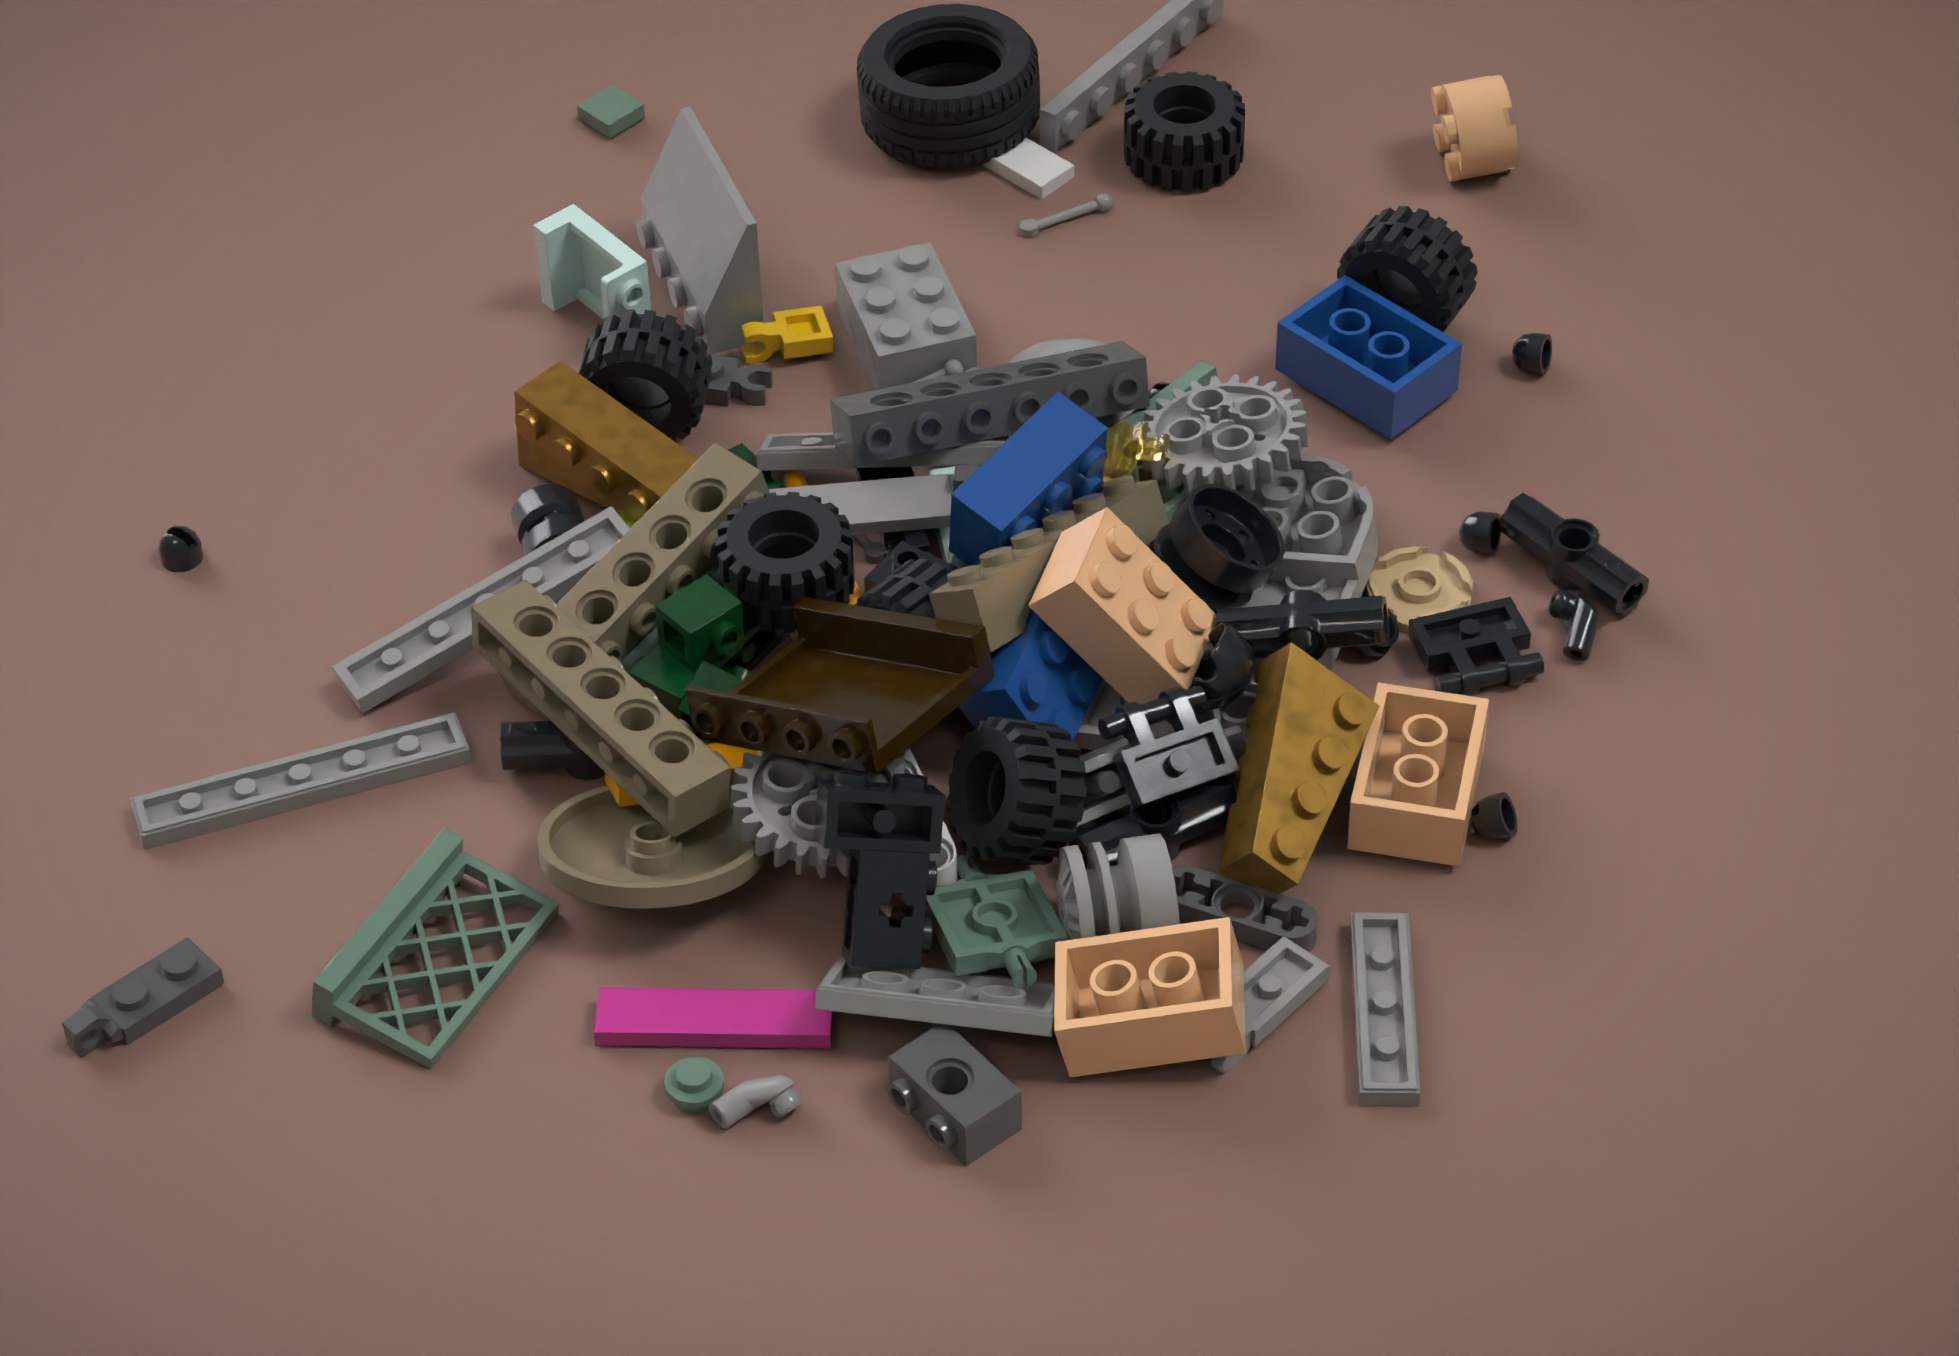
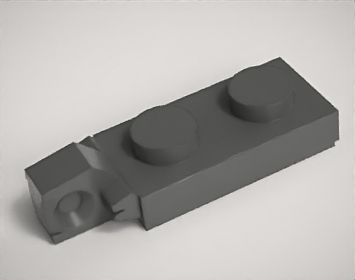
(143, 998)

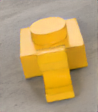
(793, 331)

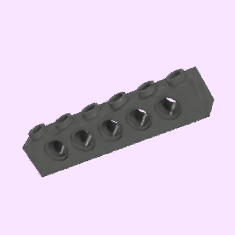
(984, 402)

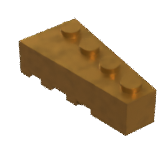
(594, 443)
(1294, 766)

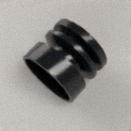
(1220, 546)

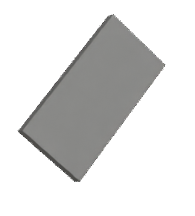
(939, 998)

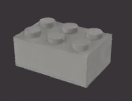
(903, 315)

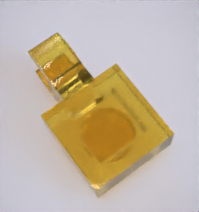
(1129, 444)

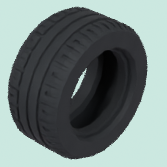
(948, 125)

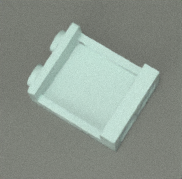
(588, 264)

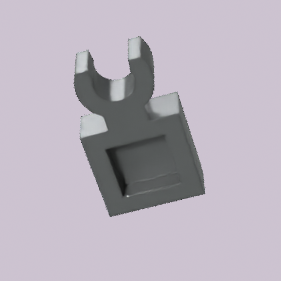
(731, 381)

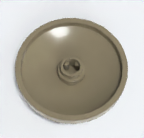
(633, 861)

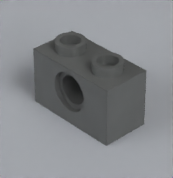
(954, 1093)

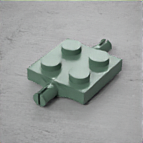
(994, 922)

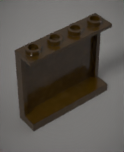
(849, 687)

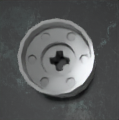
(1119, 897)

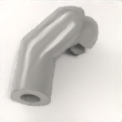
(752, 1094)

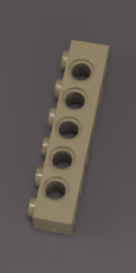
(658, 555)
(601, 708)

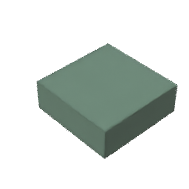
(610, 111)

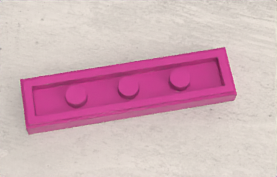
(711, 1018)

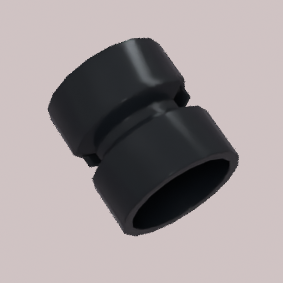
(544, 515)

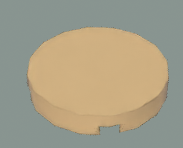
(1419, 583)

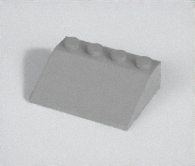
(702, 237)

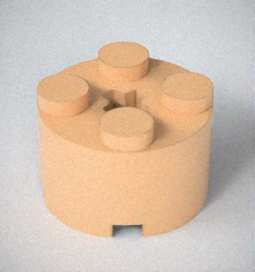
(1475, 127)

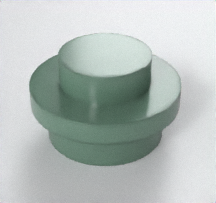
(694, 1083)

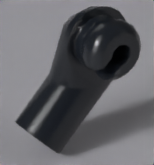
(1580, 619)

